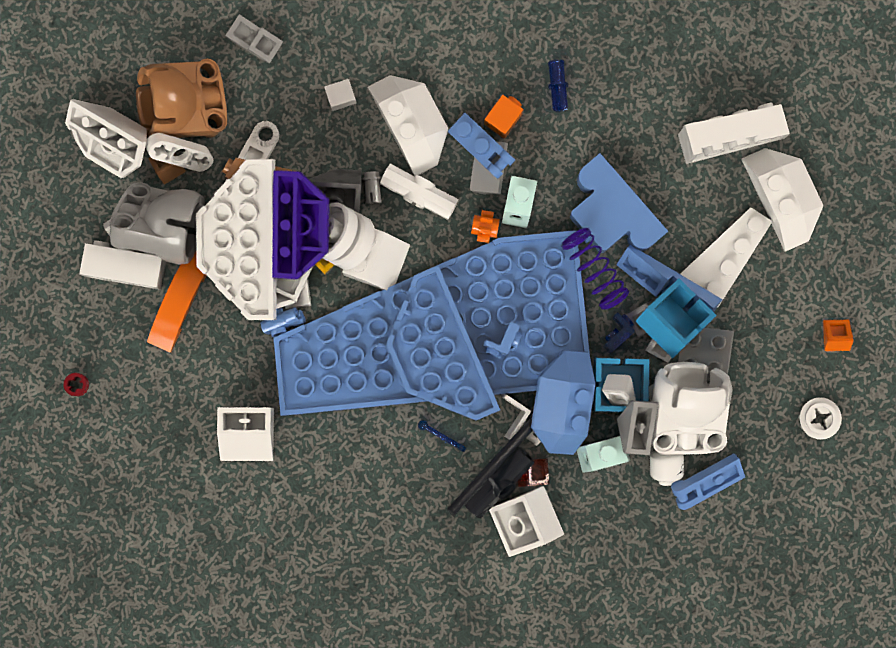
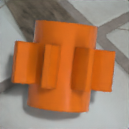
(485, 226)

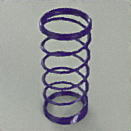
(566, 245)

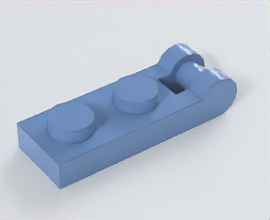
(480, 145)
(708, 482)

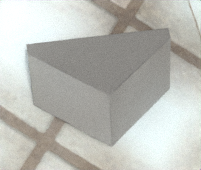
(637, 427)

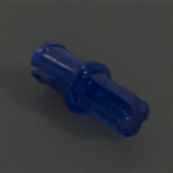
(558, 85)

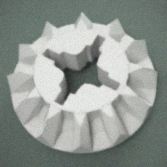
(831, 422)

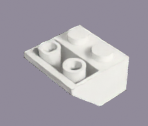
(245, 433)

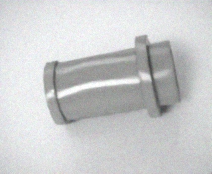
(372, 187)

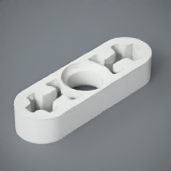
(172, 144)

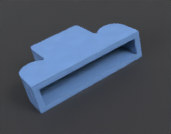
(613, 209)

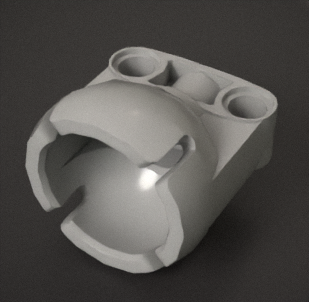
(153, 222)

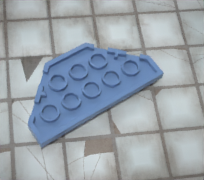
(436, 352)

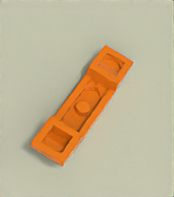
(176, 305)

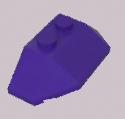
(298, 224)

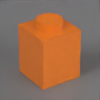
(504, 115)

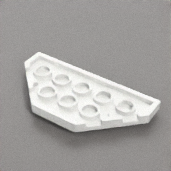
(237, 239)

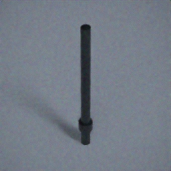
(491, 467)

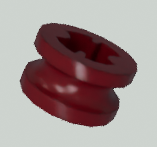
(79, 392)

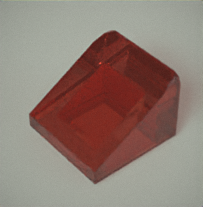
(536, 474)

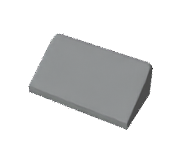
(482, 180)

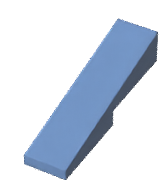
(658, 277)

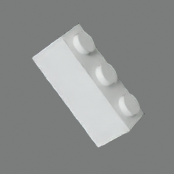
(122, 265)

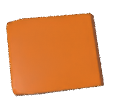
(837, 335)

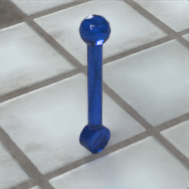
(423, 425)

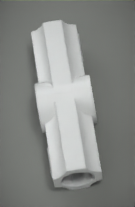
(419, 190)

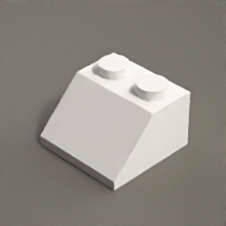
(382, 263)
(526, 521)

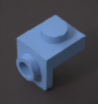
(510, 339)

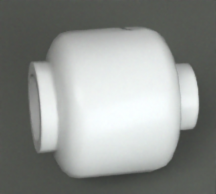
(666, 467)

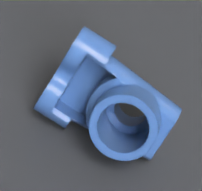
(284, 320)

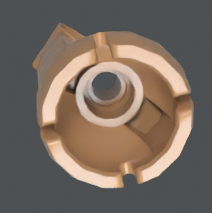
(181, 99)

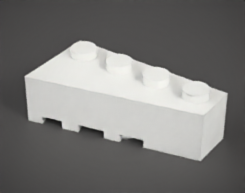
(733, 132)

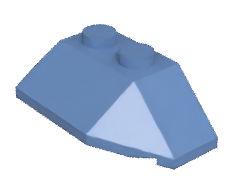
(564, 402)

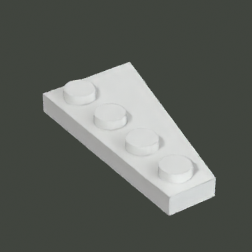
(725, 257)

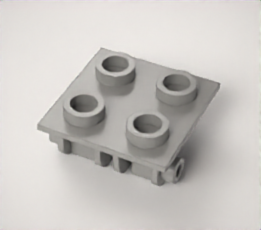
(709, 348)

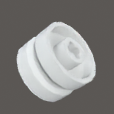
(349, 236)

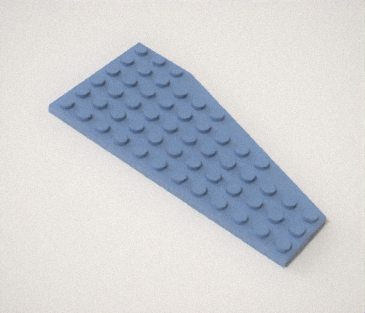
(517, 279)

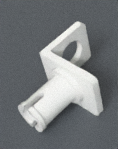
(519, 421)

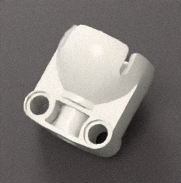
(691, 409)

